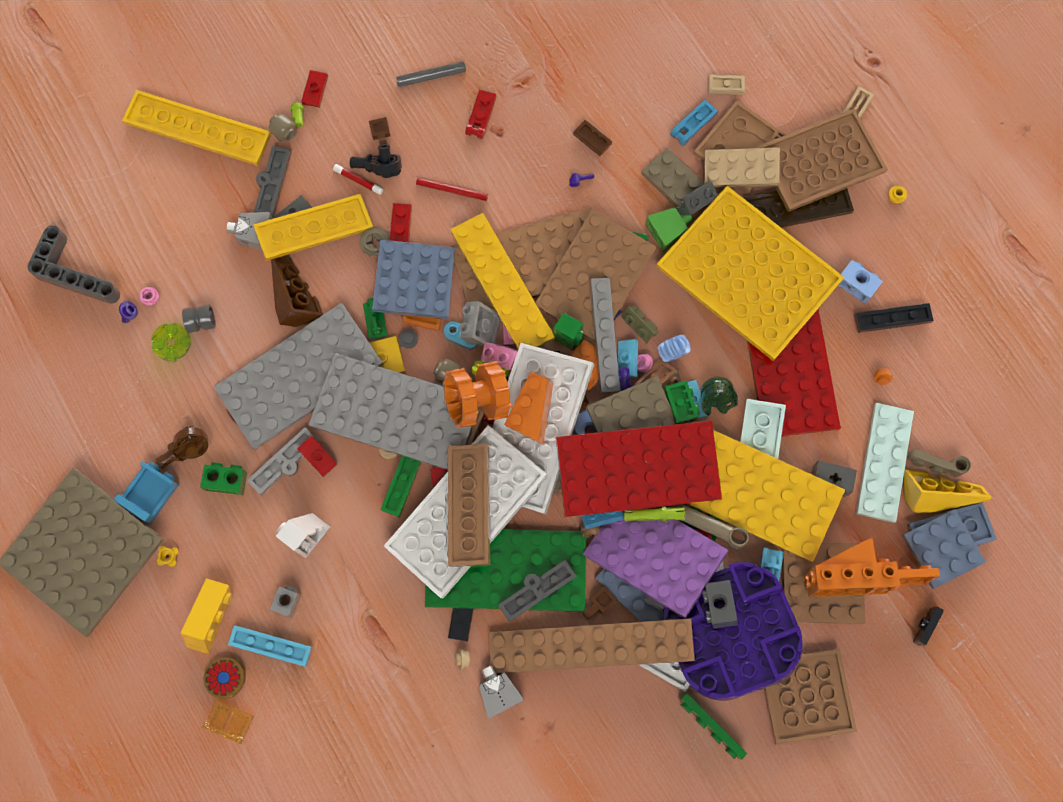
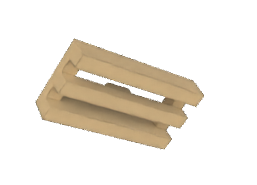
(870, 95)

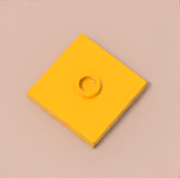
(389, 354)

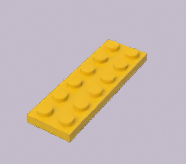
(312, 227)

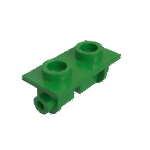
(374, 321)

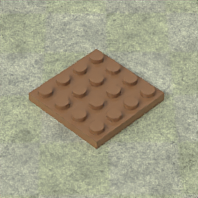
(818, 609)
(811, 700)

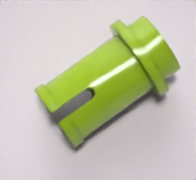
(297, 114)

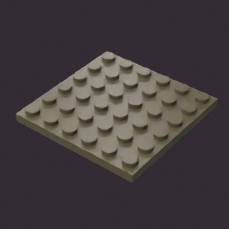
(80, 552)

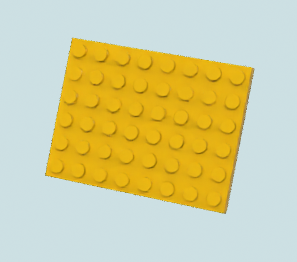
(750, 272)

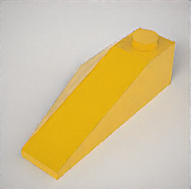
(935, 494)

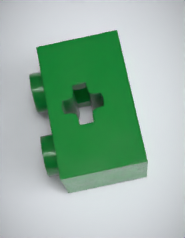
(568, 331)

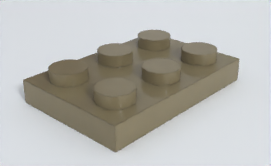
(671, 177)

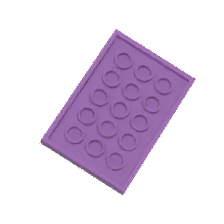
(658, 559)

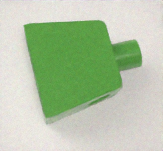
(667, 227)

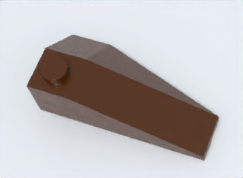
(291, 296)

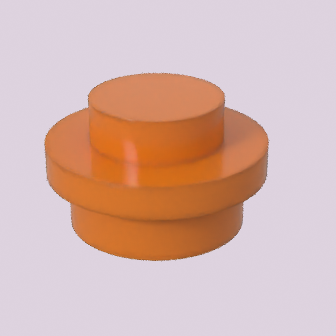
(882, 376)

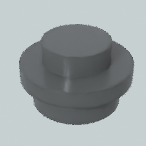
(408, 339)

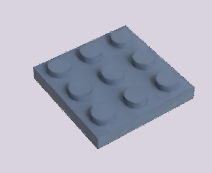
(945, 546)

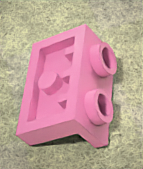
(503, 355)

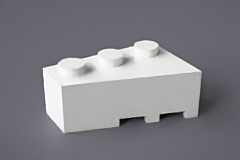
(302, 533)

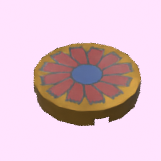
(224, 678)

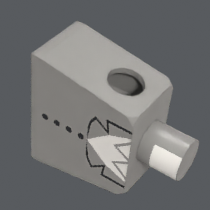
(244, 228)
(498, 692)

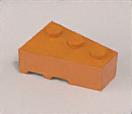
(532, 408)

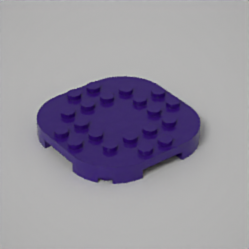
(751, 654)

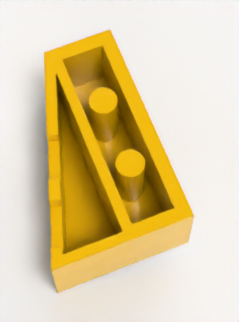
(206, 616)

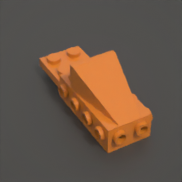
(858, 573)

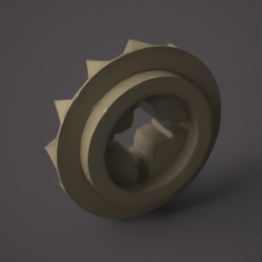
(367, 237)

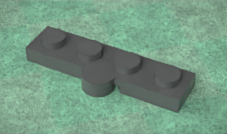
(272, 180)
(536, 590)

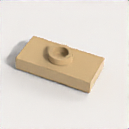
(726, 84)

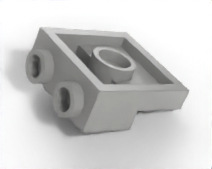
(479, 324)

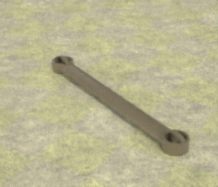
(713, 526)

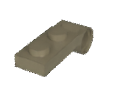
(939, 465)

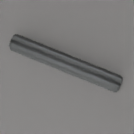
(430, 74)

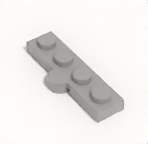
(281, 463)

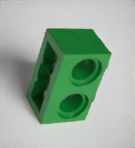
(222, 484)

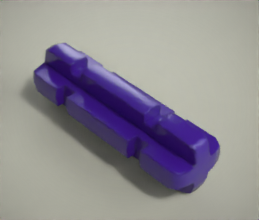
(625, 381)

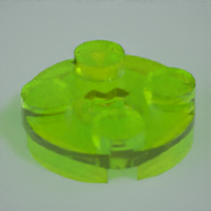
(175, 351)

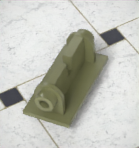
(634, 319)

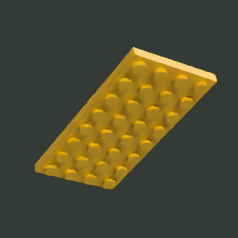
(772, 498)

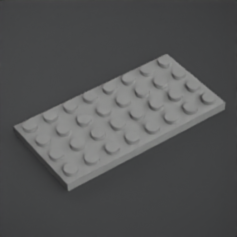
(289, 377)
(387, 411)

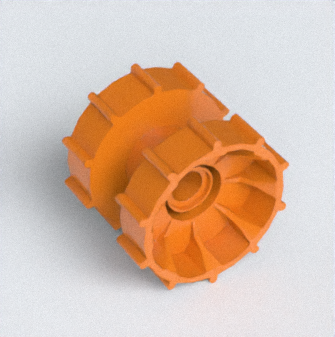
(465, 396)

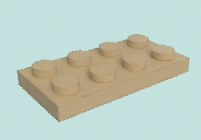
(742, 167)

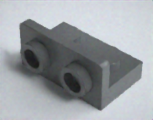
(697, 199)

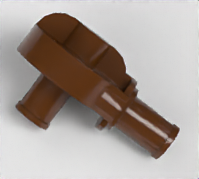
(188, 450)

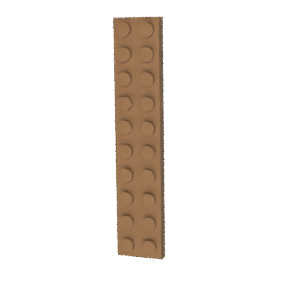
(592, 646)

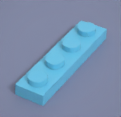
(270, 646)

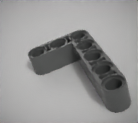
(66, 275)

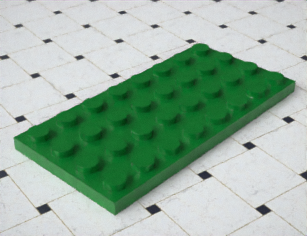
(514, 557)

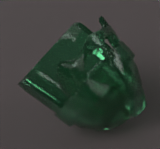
(718, 393)

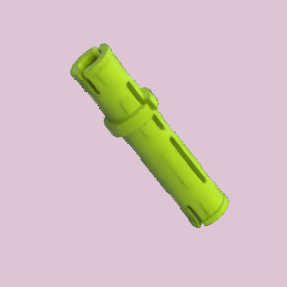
(655, 514)

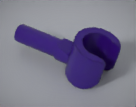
(575, 179)

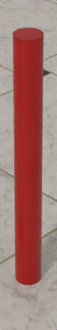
(452, 189)

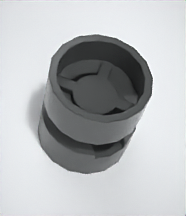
(197, 319)

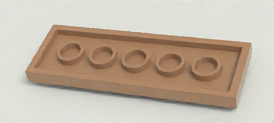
(468, 505)

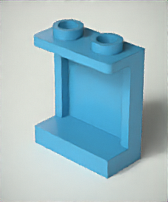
(148, 492)

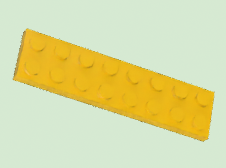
(196, 127)
(501, 282)

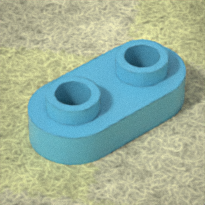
(455, 337)

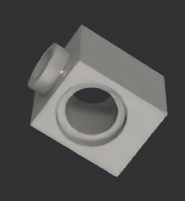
(277, 605)

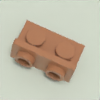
(666, 373)

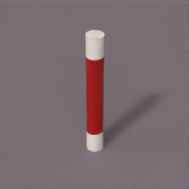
(352, 176)

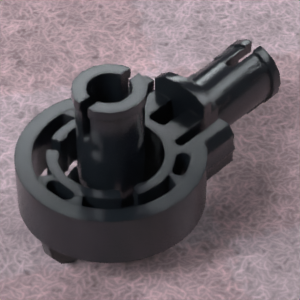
(383, 165)

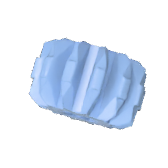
(674, 348)

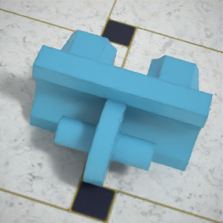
(772, 561)

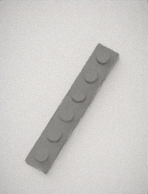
(604, 335)

